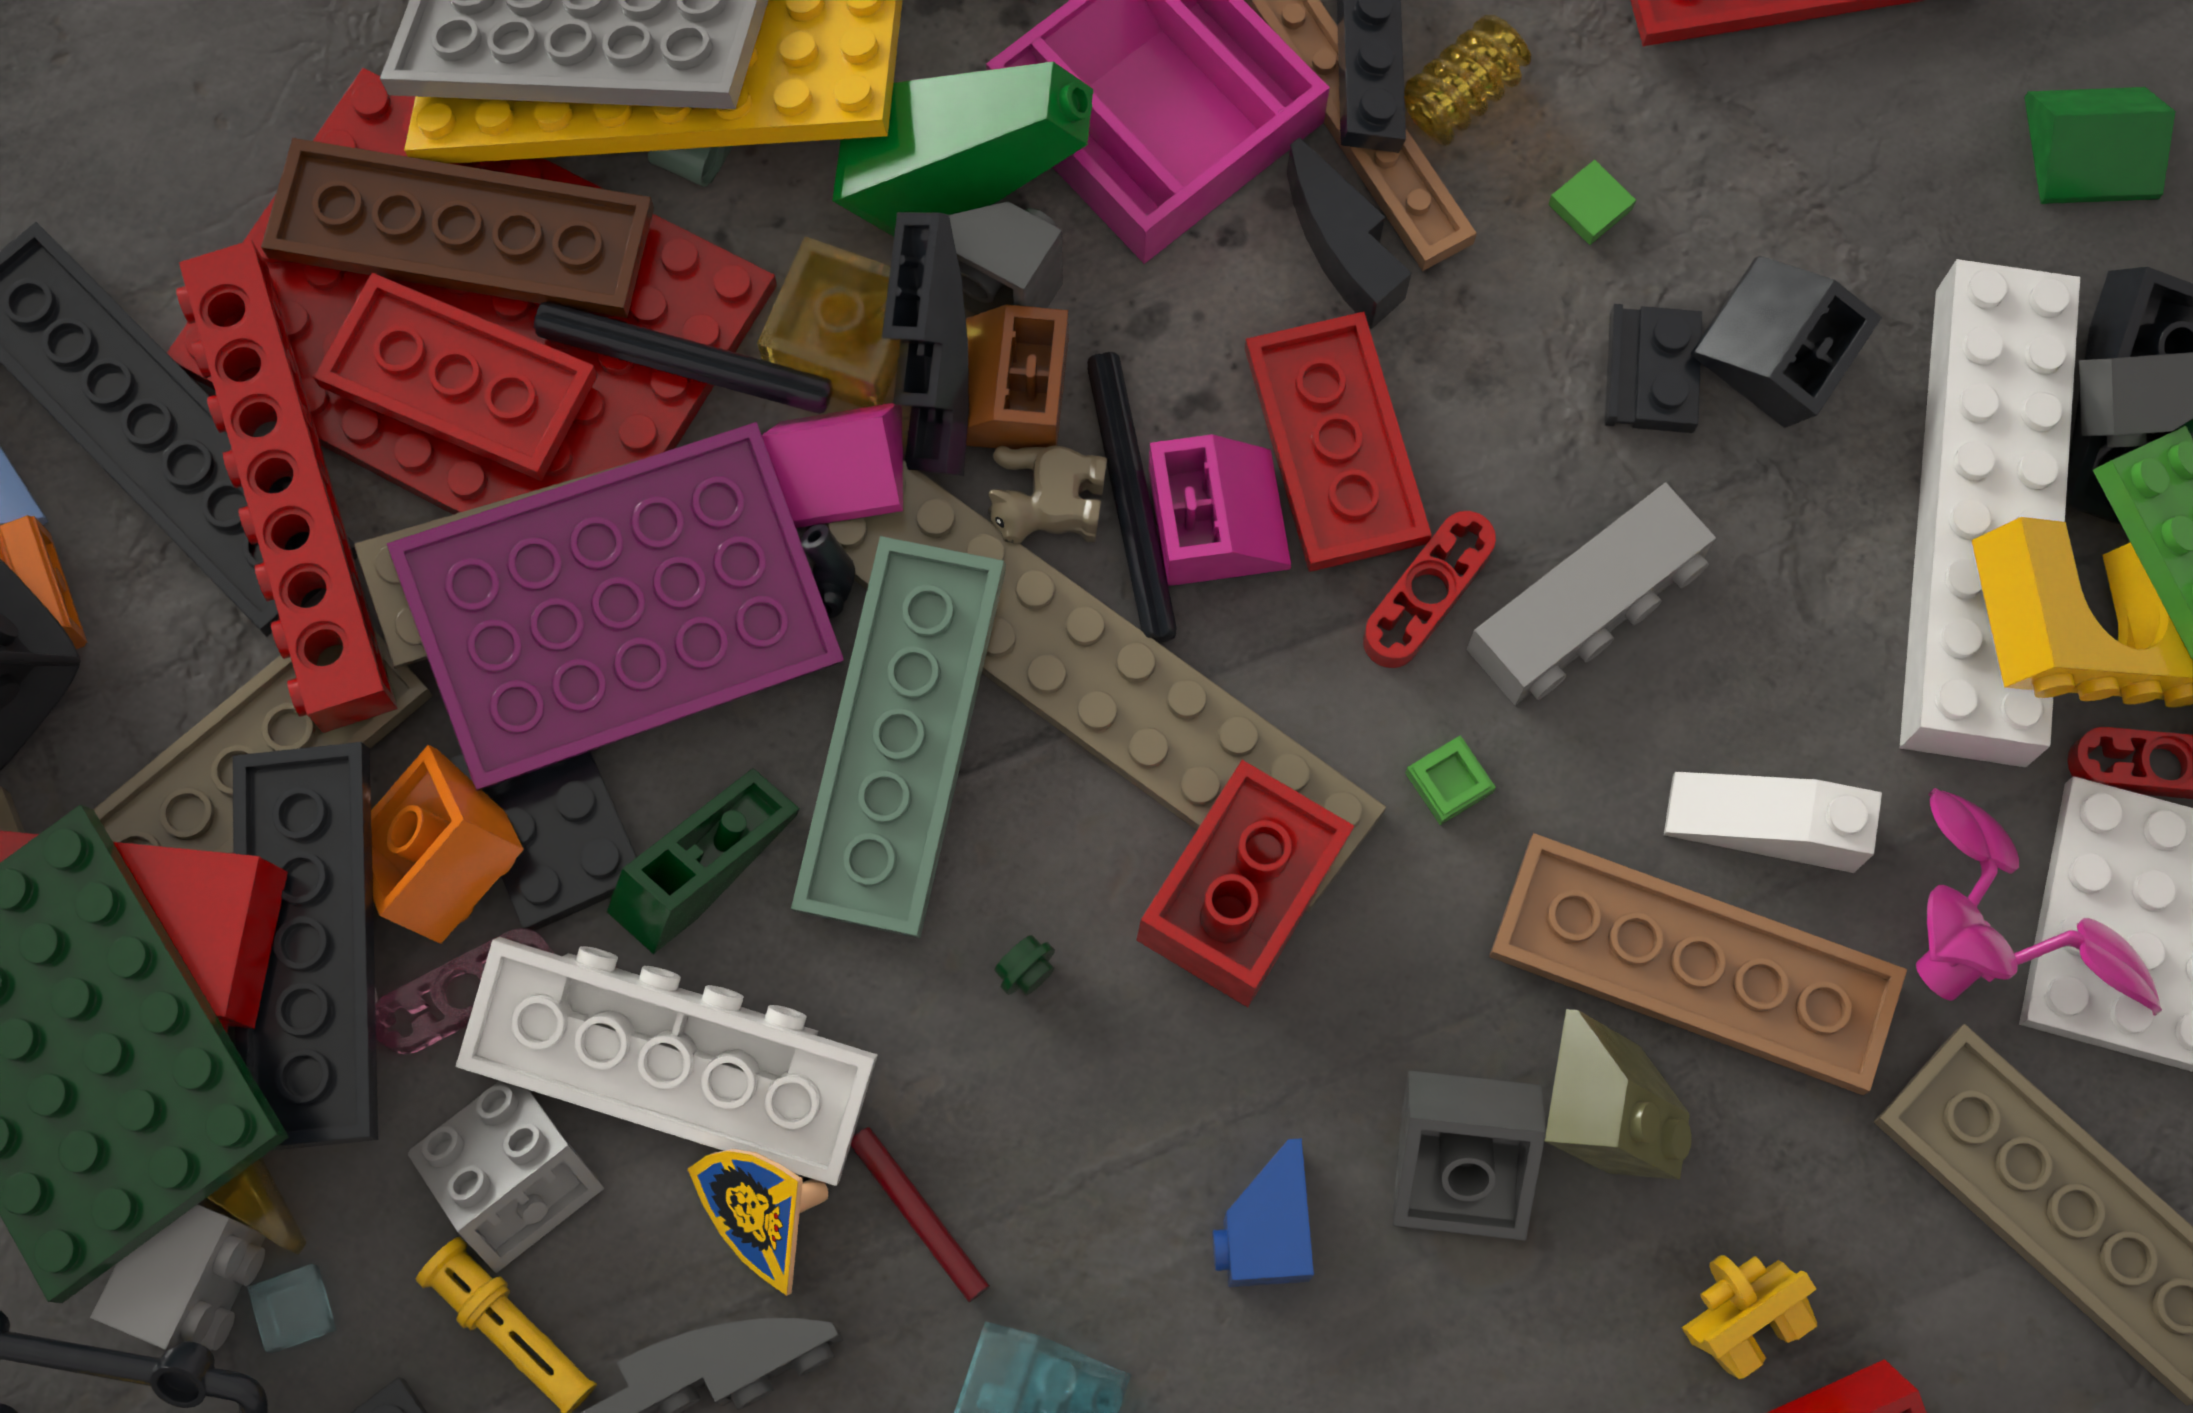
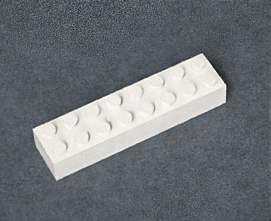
(1988, 458)

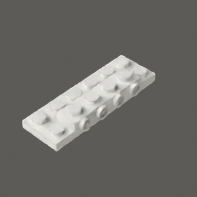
(667, 1056)

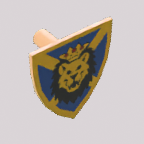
(756, 1209)

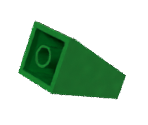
(963, 142)

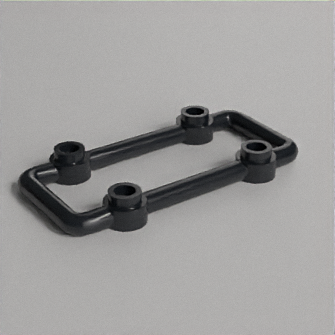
(178, 1378)

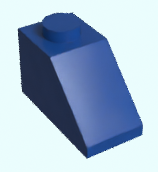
(1268, 1226)

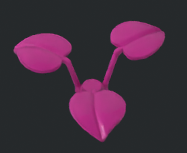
(1968, 947)

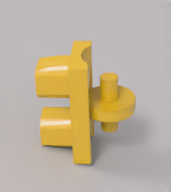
(1744, 1303)

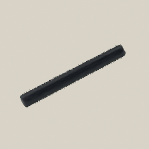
(683, 357)
(1131, 497)

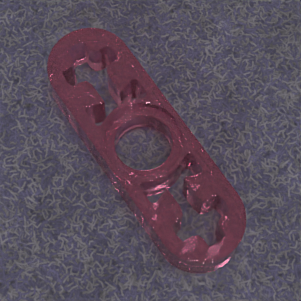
(425, 1027)

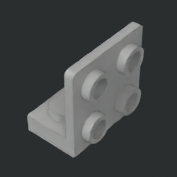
(503, 1173)

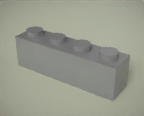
(1592, 594)

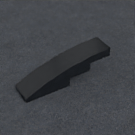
(930, 323)

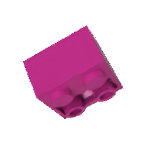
(1216, 509)

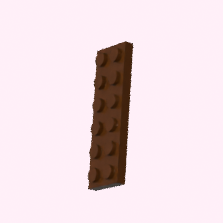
(458, 227)

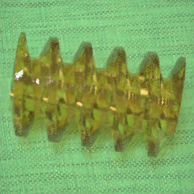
(1466, 78)

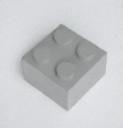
(183, 1281)

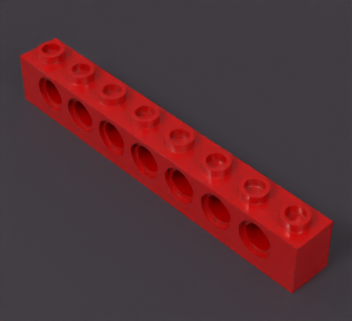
(357, 683)

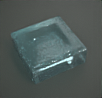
(291, 1308)

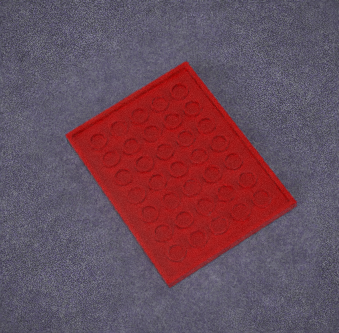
(629, 413)

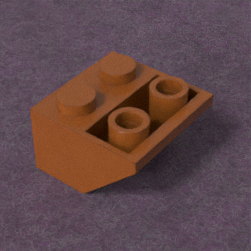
(1016, 376)

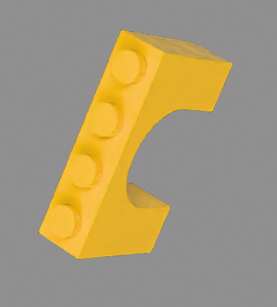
(2051, 637)

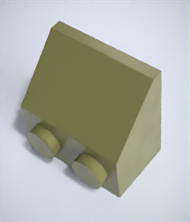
(1615, 1104)

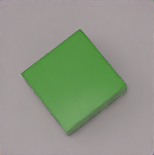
(1592, 202)
(1450, 780)

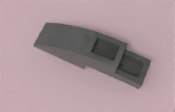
(729, 1358)

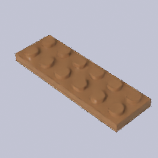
(1699, 964)

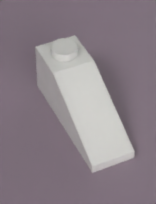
(1776, 817)

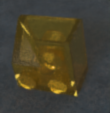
(833, 323)

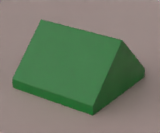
(2099, 144)

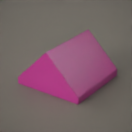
(839, 464)

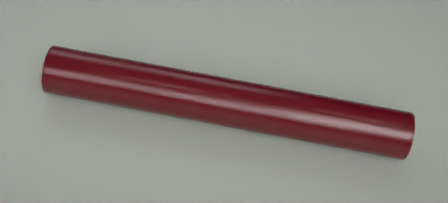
(919, 1214)

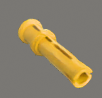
(567, 1385)

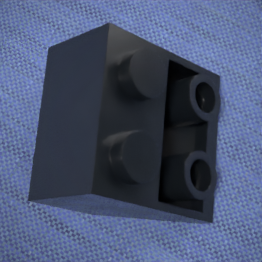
(1786, 339)

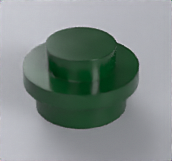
(1025, 966)

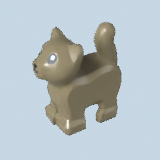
(1055, 502)

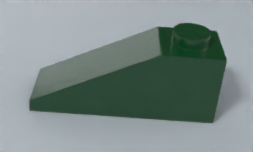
(698, 860)

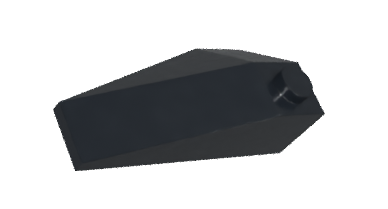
(2135, 316)

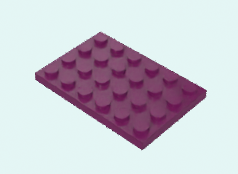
(614, 604)

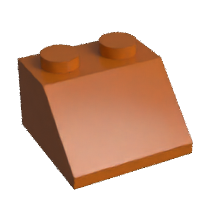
(437, 847)

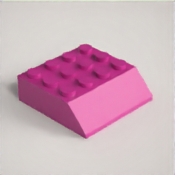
(1181, 106)

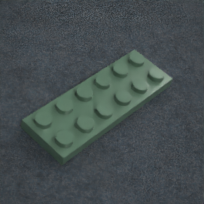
(899, 737)

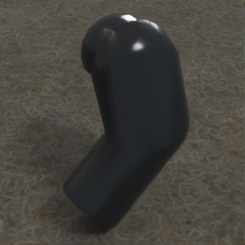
(832, 569)

